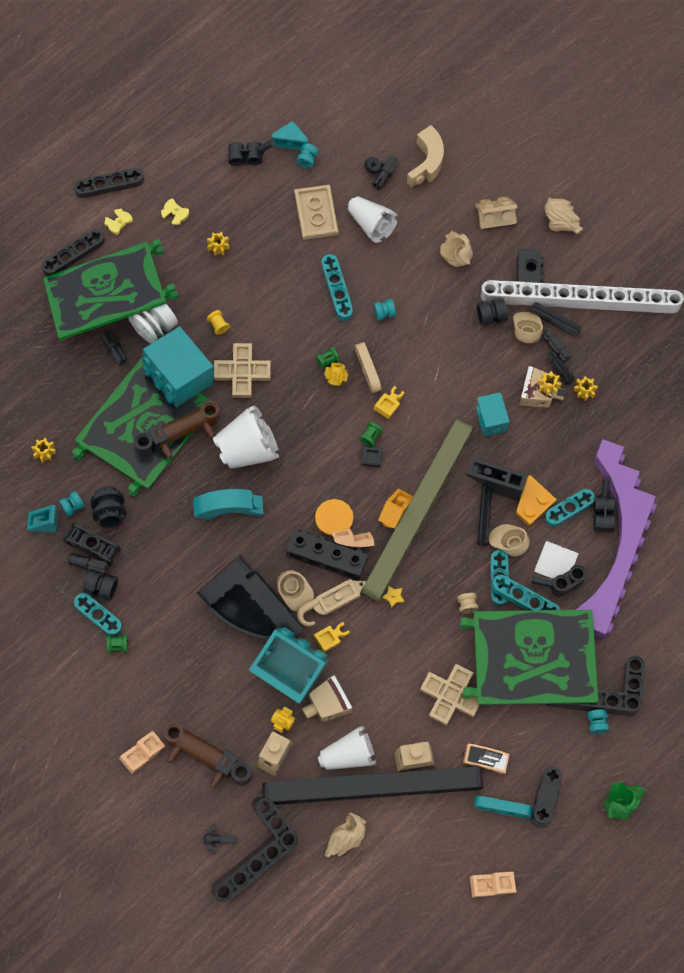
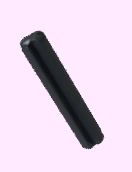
(556, 319)

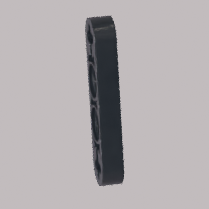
(109, 185)
(71, 250)

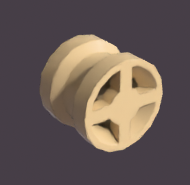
(468, 603)

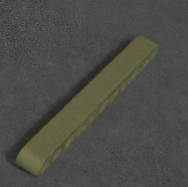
(417, 510)

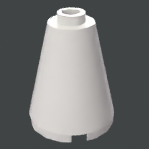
(372, 218)
(348, 752)

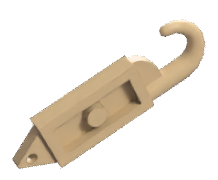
(332, 600)

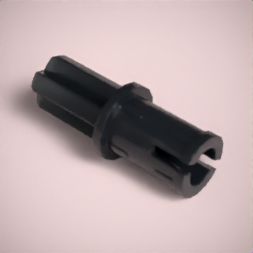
(385, 172)
(114, 347)
(87, 562)

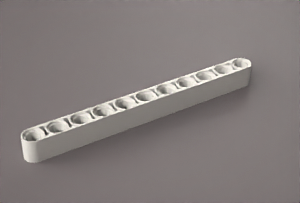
(589, 292)

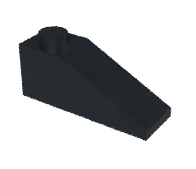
(497, 478)

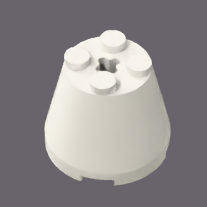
(246, 440)

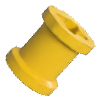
(218, 322)

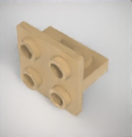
(496, 212)

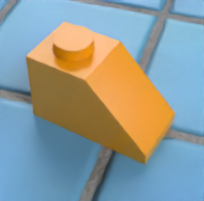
(395, 508)

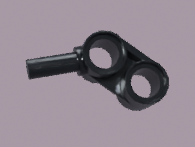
(250, 156)
(604, 508)
(567, 579)

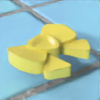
(180, 213)
(123, 219)

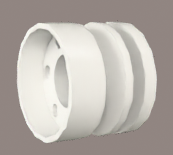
(150, 322)

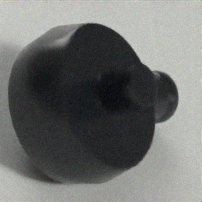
(373, 165)

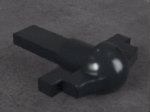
(209, 839)

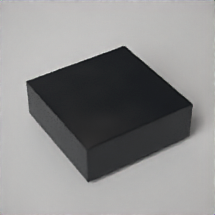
(371, 456)

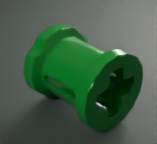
(327, 358)
(370, 434)
(117, 643)

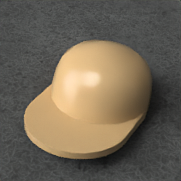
(527, 327)
(510, 539)
(294, 589)

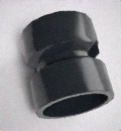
(492, 311)
(102, 585)

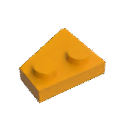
(534, 501)

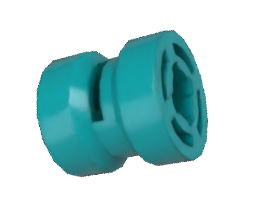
(307, 155)
(384, 309)
(75, 501)
(598, 721)

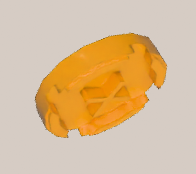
(333, 516)

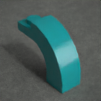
(227, 501)

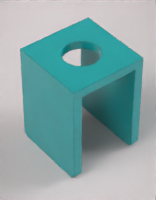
(492, 414)

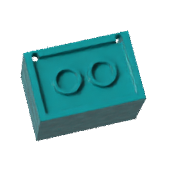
(177, 367)
(289, 664)

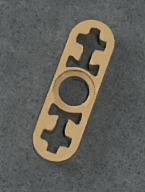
(368, 367)

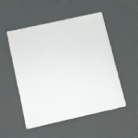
(555, 560)

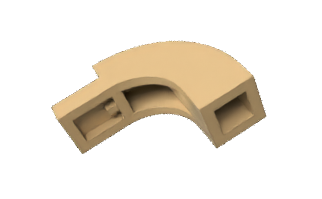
(432, 146)

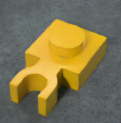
(388, 404)
(329, 638)

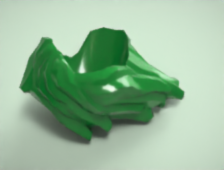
(623, 800)

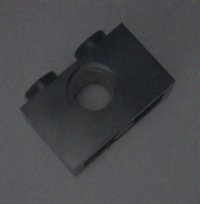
(530, 259)

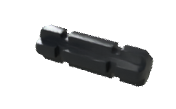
(556, 345)
(560, 367)

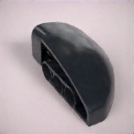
(247, 601)

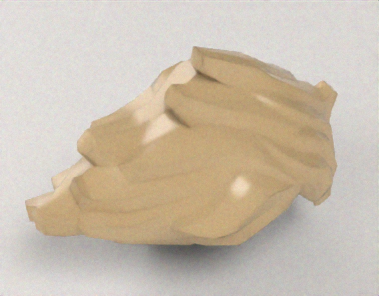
(562, 216)
(456, 249)
(346, 836)

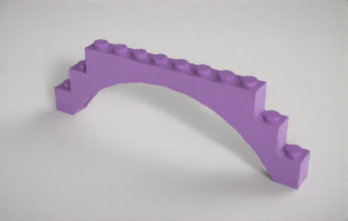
(633, 513)

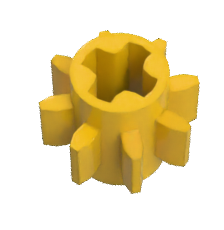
(218, 243)
(336, 374)
(549, 388)
(590, 388)
(43, 445)
(283, 719)

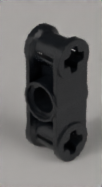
(80, 537)
(546, 796)

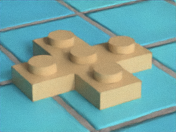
(242, 370)
(449, 694)

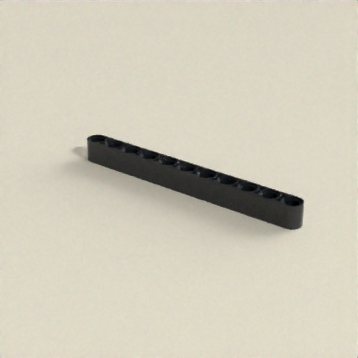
(373, 785)

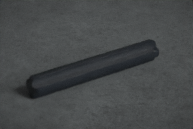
(484, 519)

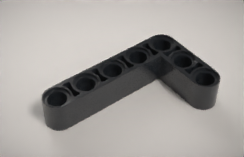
(620, 698)
(259, 853)

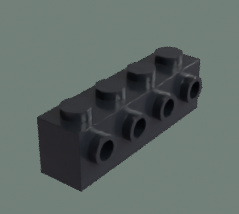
(326, 555)

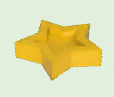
(393, 596)

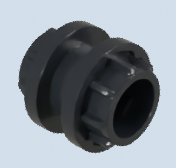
(108, 507)

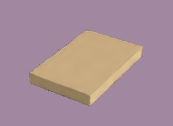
(316, 212)

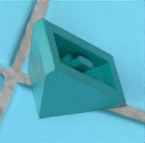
(289, 137)
(43, 520)

